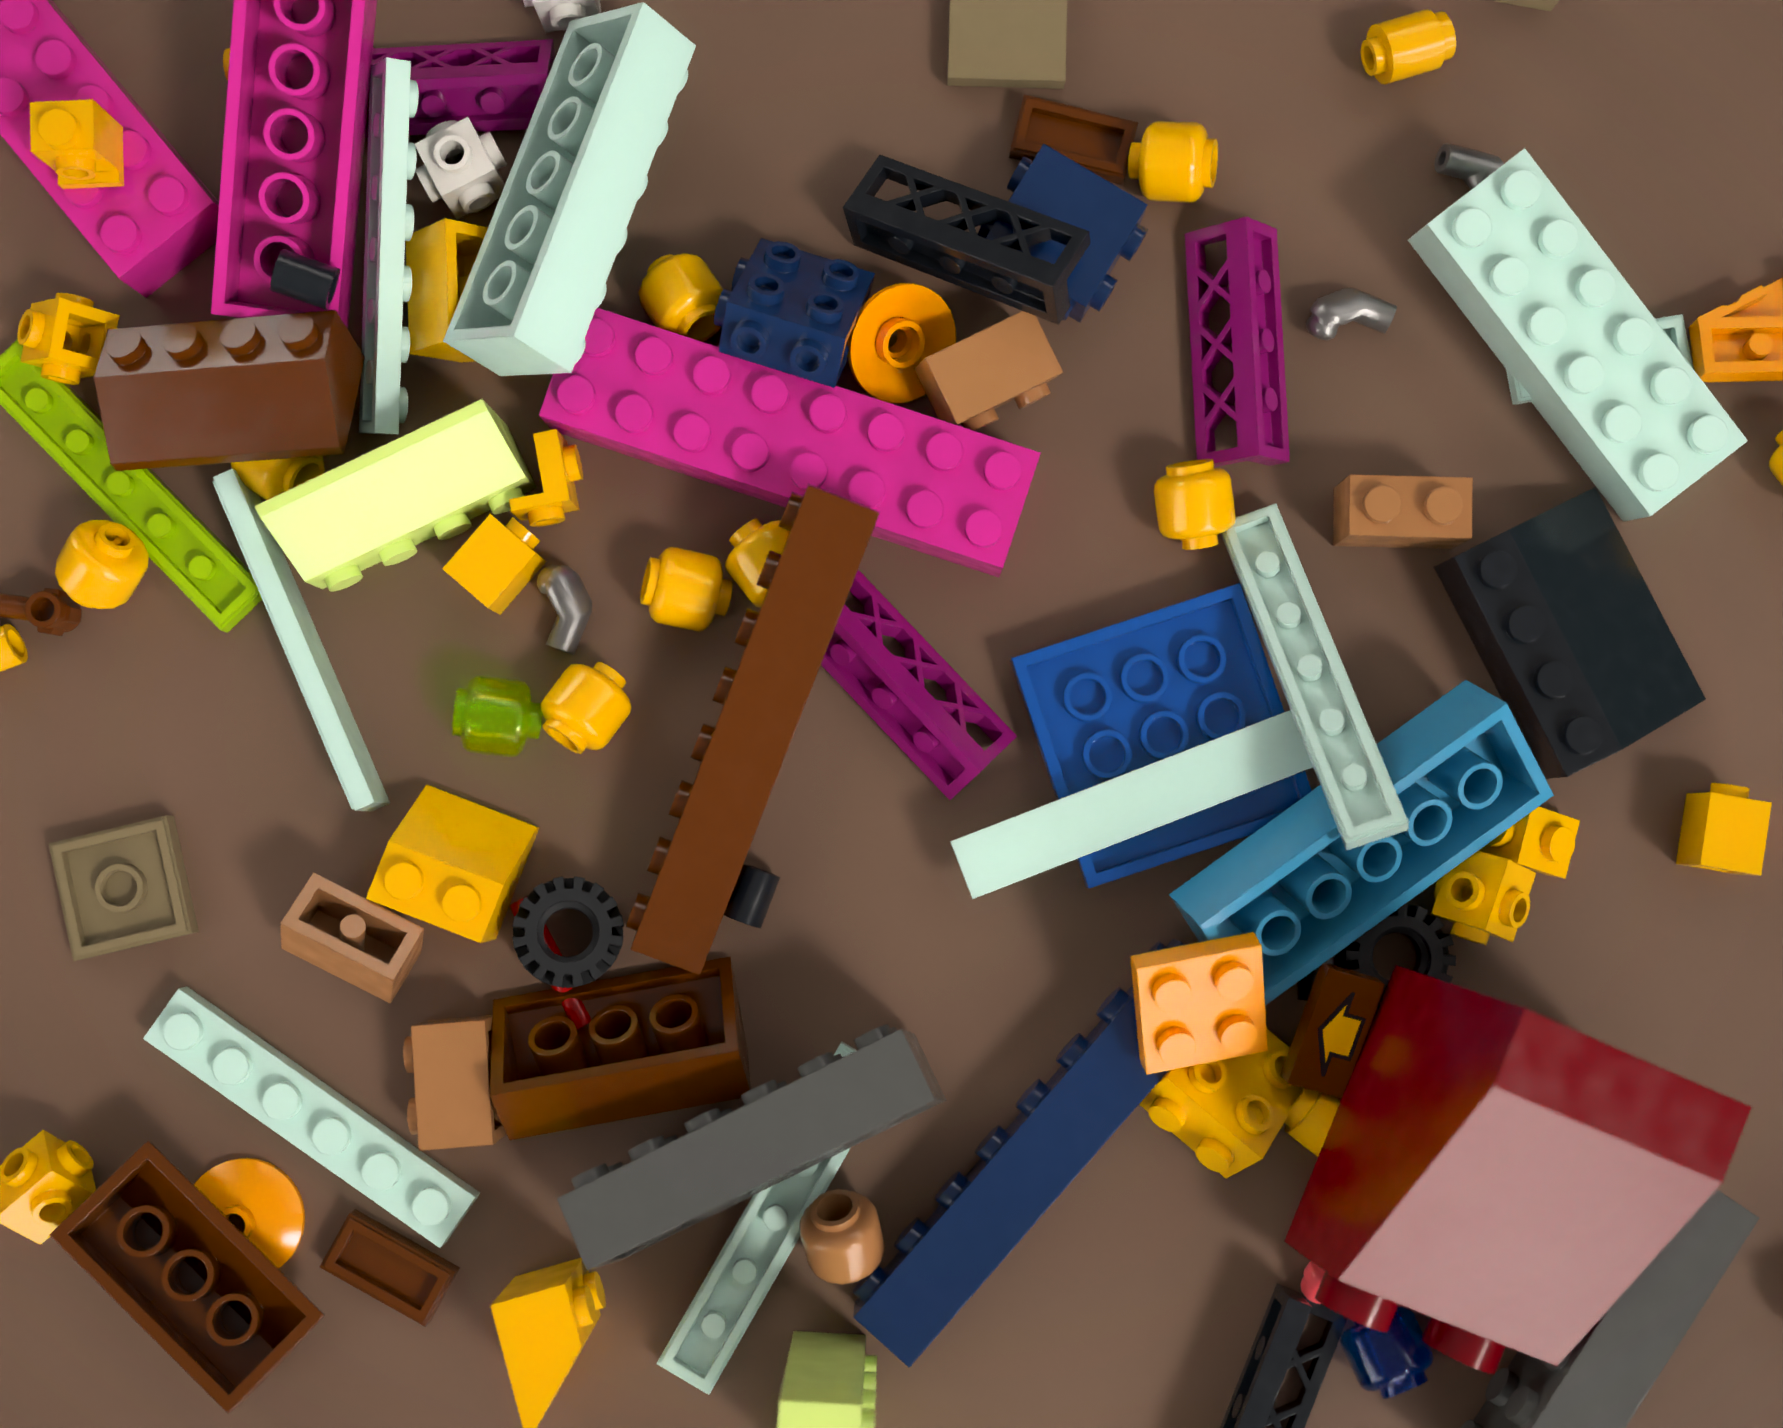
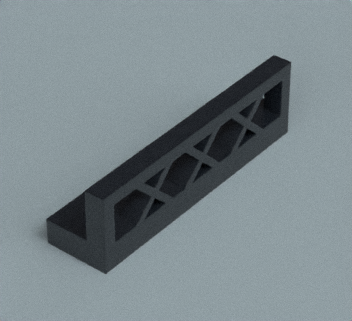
(960, 256)
(1274, 1354)

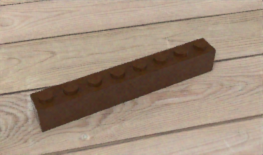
(754, 727)

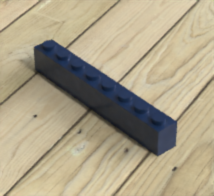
(1010, 1185)

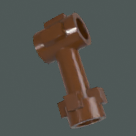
(48, 610)

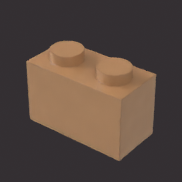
(988, 371)
(1402, 511)
(351, 937)
(452, 1083)

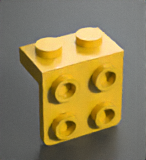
(1226, 1106)

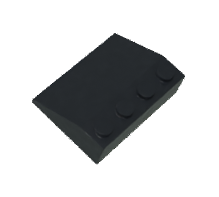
(1570, 635)

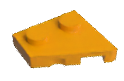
(1741, 339)

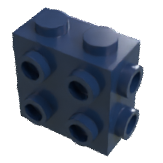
(1083, 199)
(792, 311)

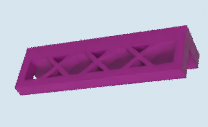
(482, 81)
(1255, 338)
(895, 693)

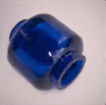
(1390, 1359)

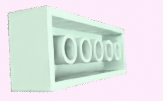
(571, 193)
(1577, 339)

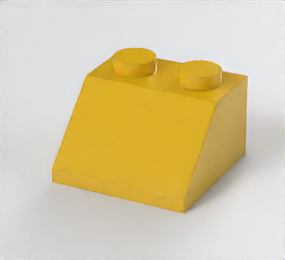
(440, 267)
(453, 864)
(543, 1328)

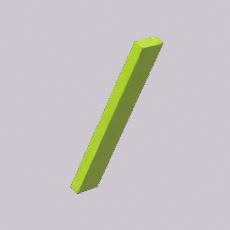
(134, 498)

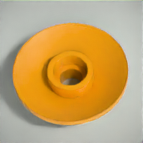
(922, 328)
(264, 1200)

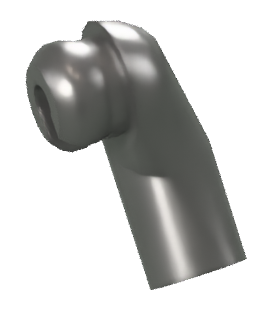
(1466, 164)
(1348, 306)
(570, 603)

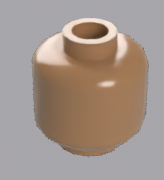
(842, 1236)

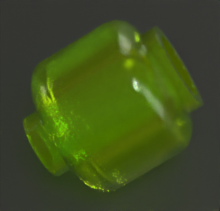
(495, 716)

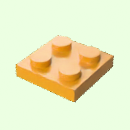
(1199, 1002)

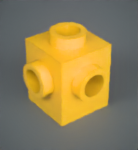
(64, 337)
(1484, 897)
(43, 1185)

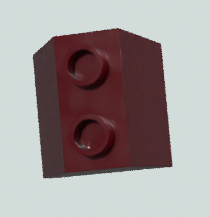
(1502, 1174)

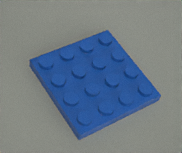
(1145, 695)

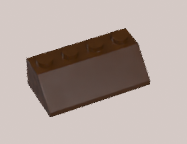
(228, 390)
(650, 1049)
(188, 1276)

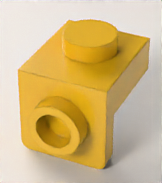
(558, 469)
(1538, 842)

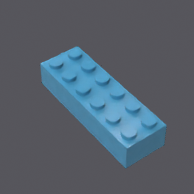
(1306, 897)

